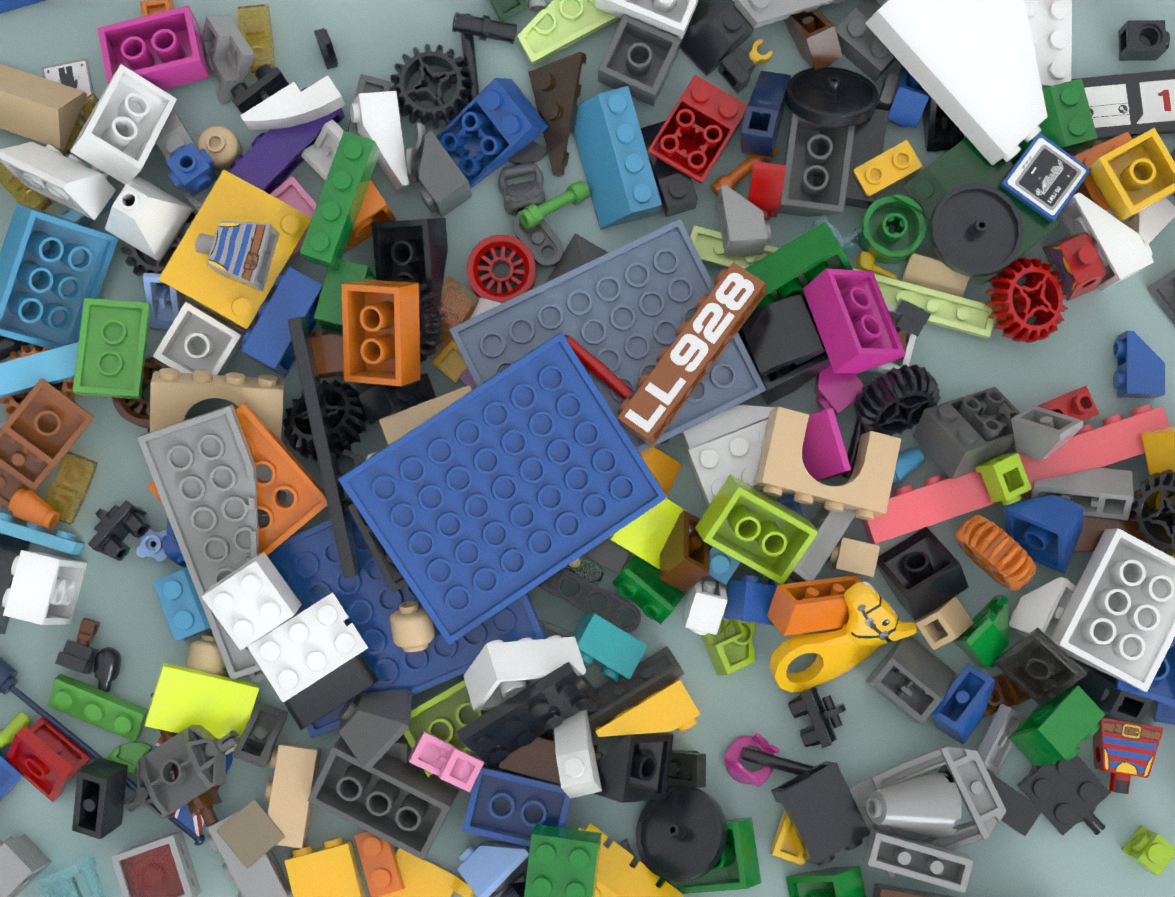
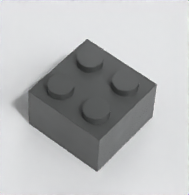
(639, 59)

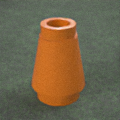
(33, 509)

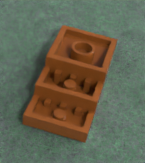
(37, 438)

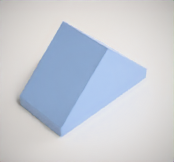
(164, 301)

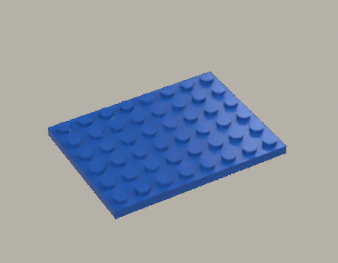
(503, 488)
(313, 571)

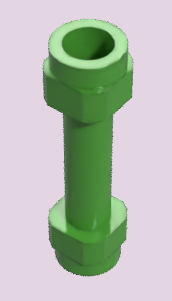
(533, 215)

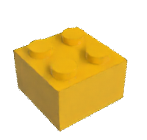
(1135, 175)

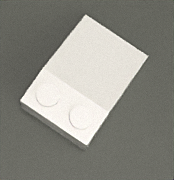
(124, 125)
(1117, 244)

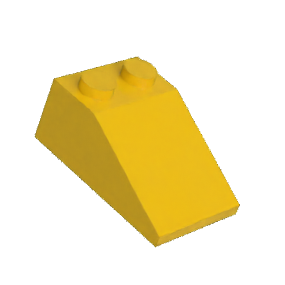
(658, 712)

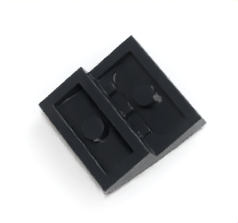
(782, 335)

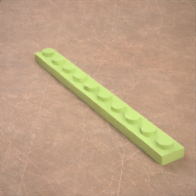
(945, 309)

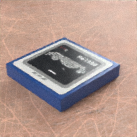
(1045, 177)

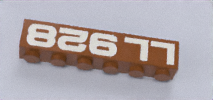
(691, 354)

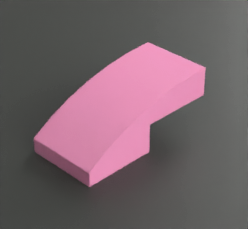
(445, 761)

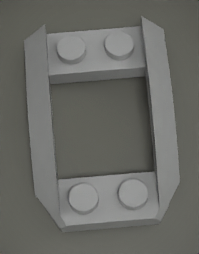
(973, 785)

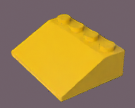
(236, 202)

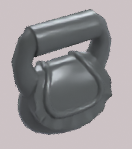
(521, 194)

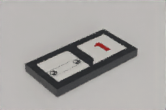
(1132, 103)

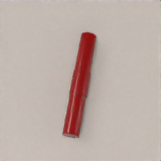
(600, 370)

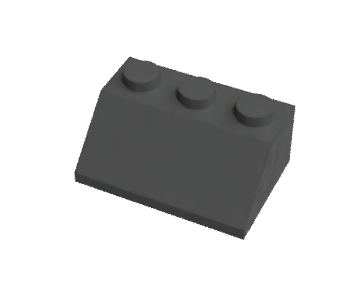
(816, 168)

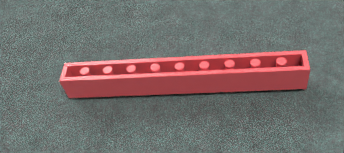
(954, 497)

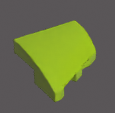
(731, 646)

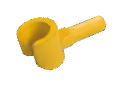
(865, 262)

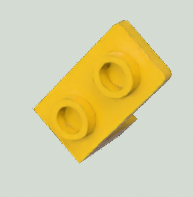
(888, 169)

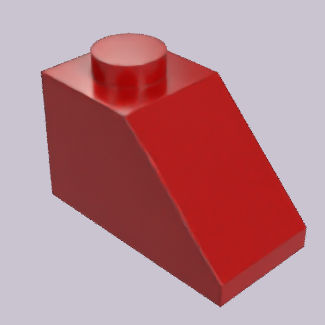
(766, 187)

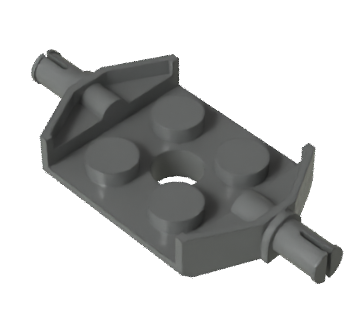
(200, 766)

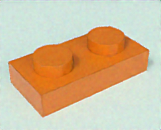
(379, 864)

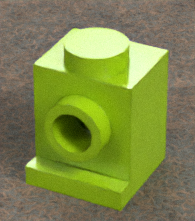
(1004, 478)
(1149, 850)

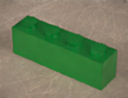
(340, 200)

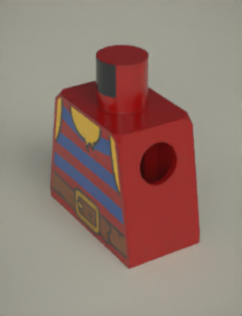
(1077, 264)
(1125, 751)

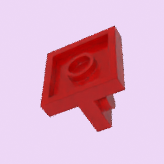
(46, 757)

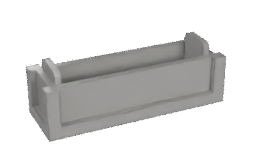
(830, 530)

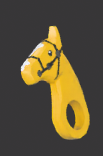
(868, 628)

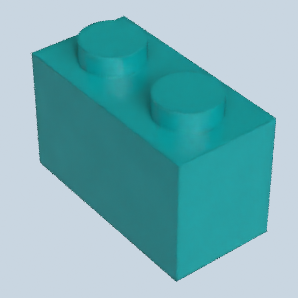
(608, 647)

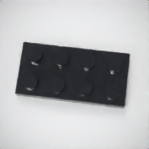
(528, 714)

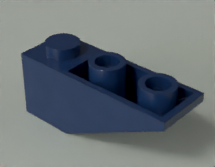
(764, 114)

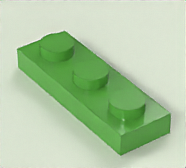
(97, 707)

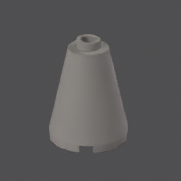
(919, 805)

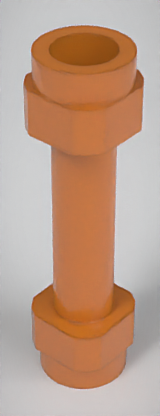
(740, 172)

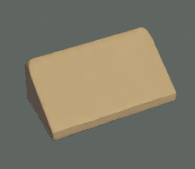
(933, 275)

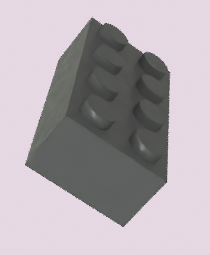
(386, 800)

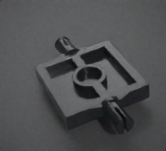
(1066, 793)

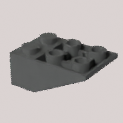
(967, 431)

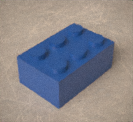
(271, 337)
(511, 804)

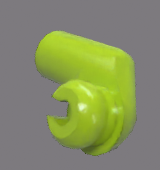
(12, 728)

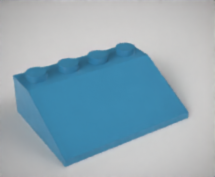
(46, 275)

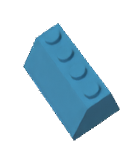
(615, 159)

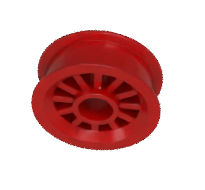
(502, 243)

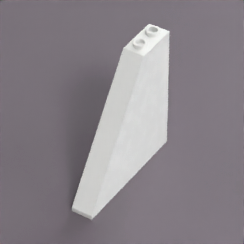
(972, 63)

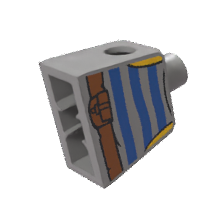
(240, 251)

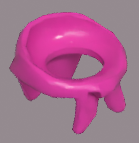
(733, 764)

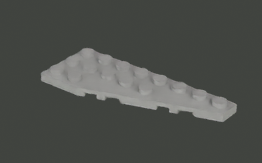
(212, 506)

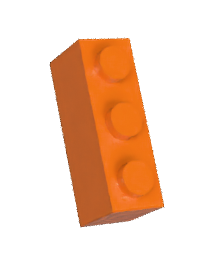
(811, 605)

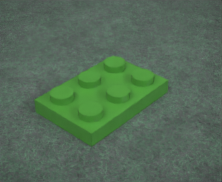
(112, 348)

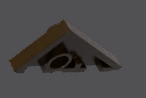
(556, 96)

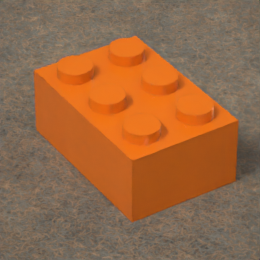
(381, 332)

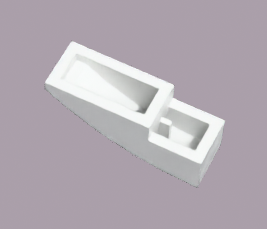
(293, 107)

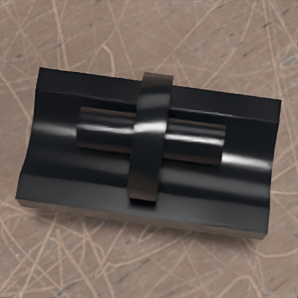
(268, 83)
(116, 526)
(821, 731)

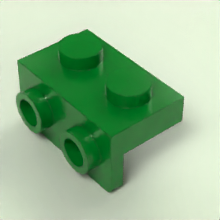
(642, 585)

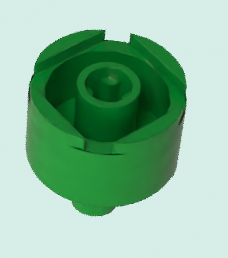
(908, 232)

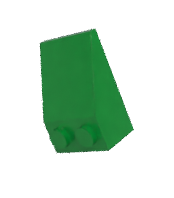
(1068, 118)
(736, 867)

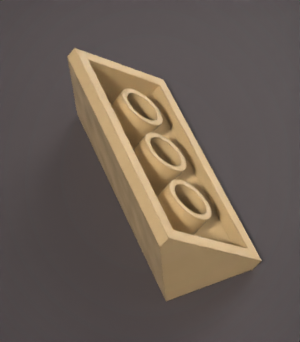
(38, 107)

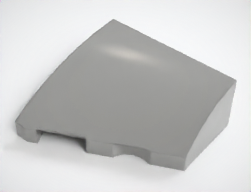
(226, 53)

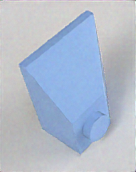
(490, 864)

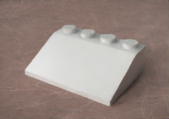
(1121, 610)

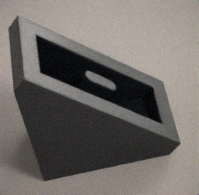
(939, 129)

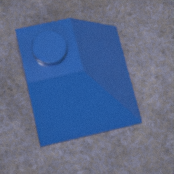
(1046, 529)

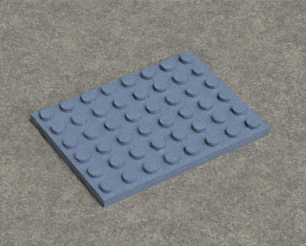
(623, 315)

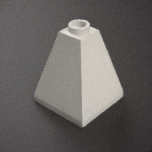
(147, 217)

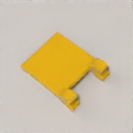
(427, 879)

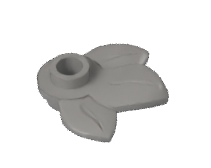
(414, 154)

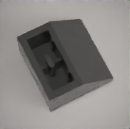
(912, 679)

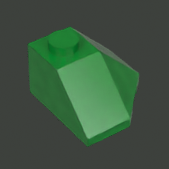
(988, 633)

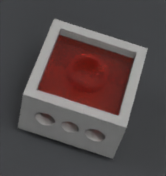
(157, 869)

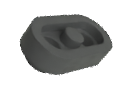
(538, 240)

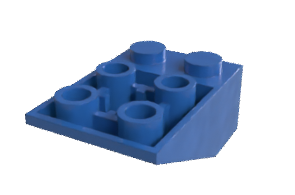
(491, 130)

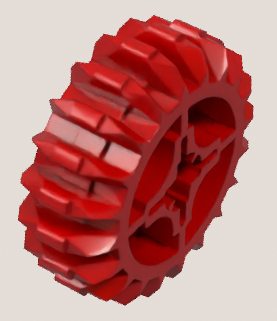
(1037, 297)

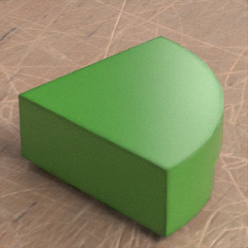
(129, 754)

